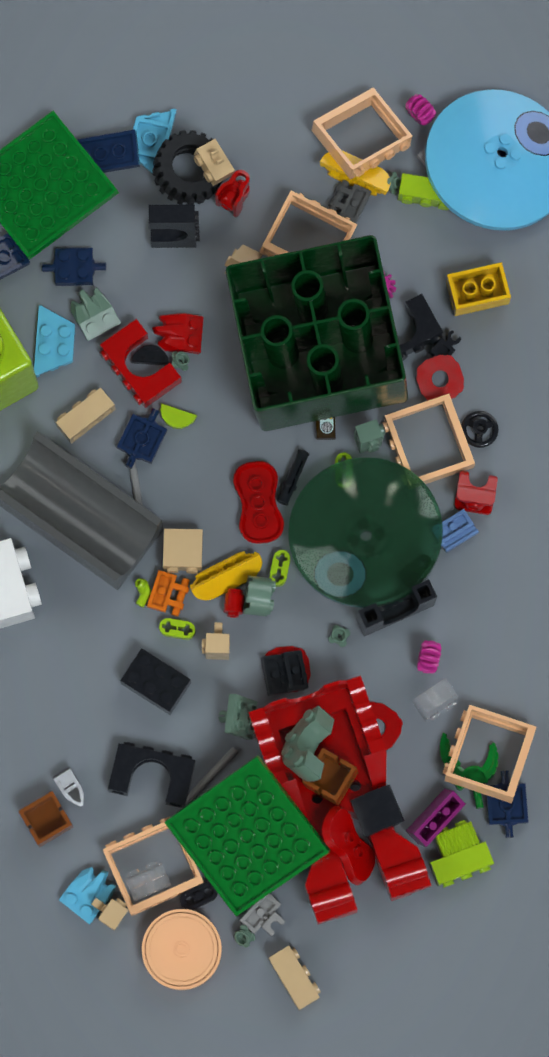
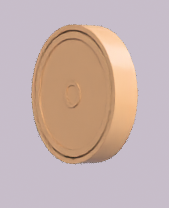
(181, 949)

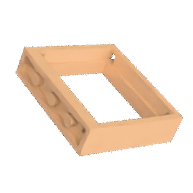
(350, 108)
(312, 207)
(457, 430)
(500, 721)
(131, 839)

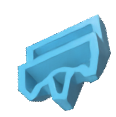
(84, 890)

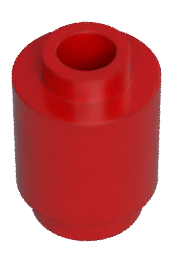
(234, 603)

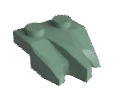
(94, 314)

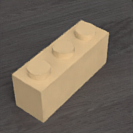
(85, 415)
(294, 977)

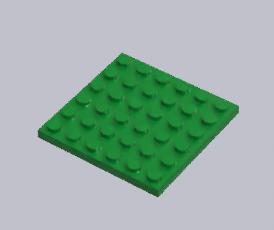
(48, 185)
(247, 835)

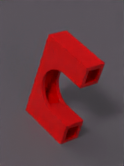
(147, 388)

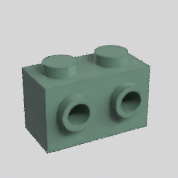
(369, 436)

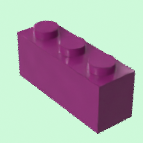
(435, 817)

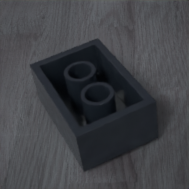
(155, 681)

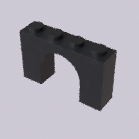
(174, 226)
(426, 326)
(376, 618)
(129, 758)

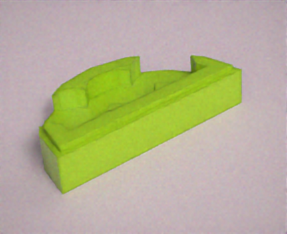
(176, 418)

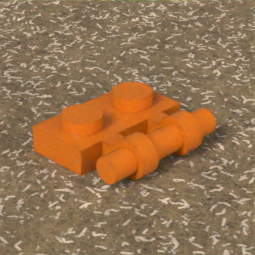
(162, 592)

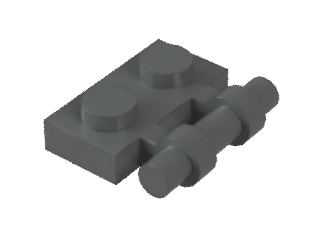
(355, 202)

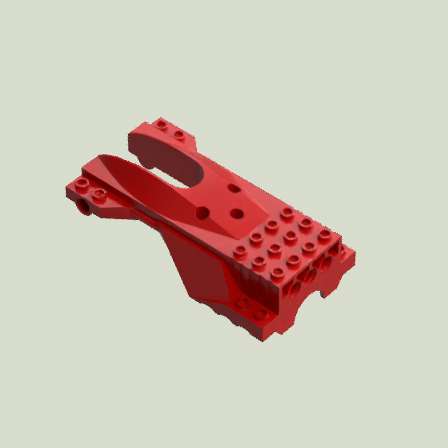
(360, 743)

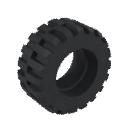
(167, 179)

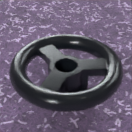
(483, 423)

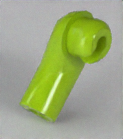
(144, 591)

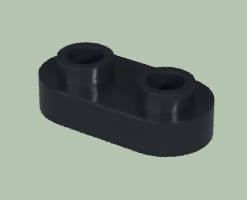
(198, 895)

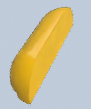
(372, 179)
(226, 575)

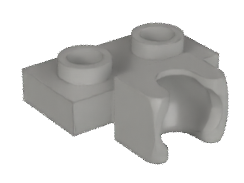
(262, 915)

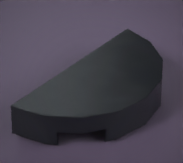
(150, 355)

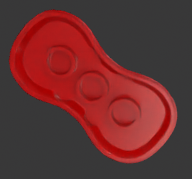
(260, 516)
(343, 839)

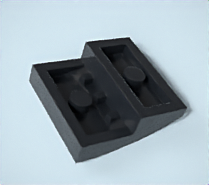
(284, 672)
(377, 810)

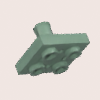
(237, 716)

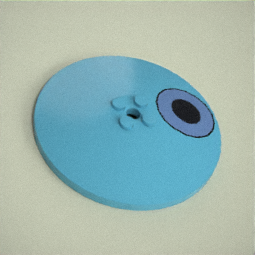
(470, 173)

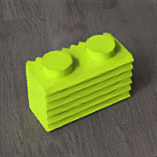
(456, 839)

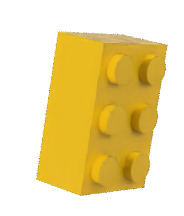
(478, 289)

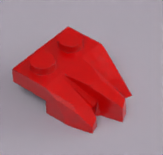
(180, 333)

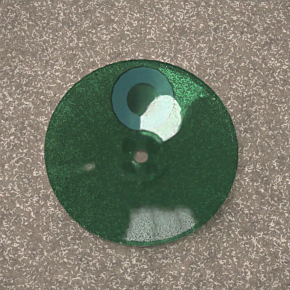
(358, 499)

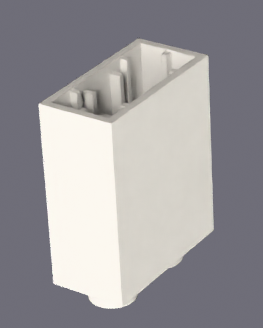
(15, 595)

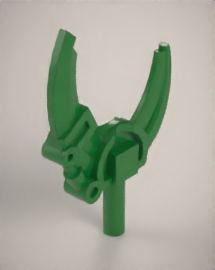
(474, 773)

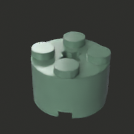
(258, 596)

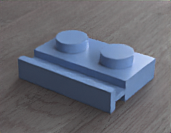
(457, 530)

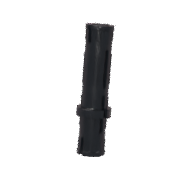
(292, 478)

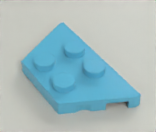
(151, 133)
(53, 342)

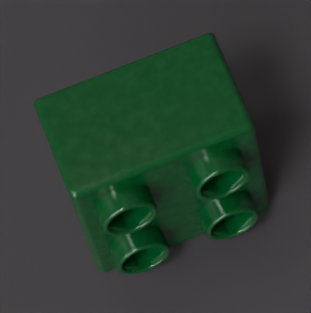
(317, 333)

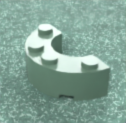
(303, 741)

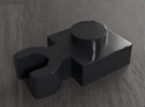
(444, 347)

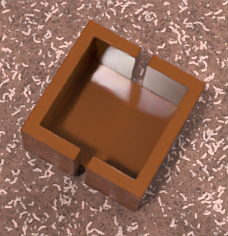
(334, 779)
(45, 819)

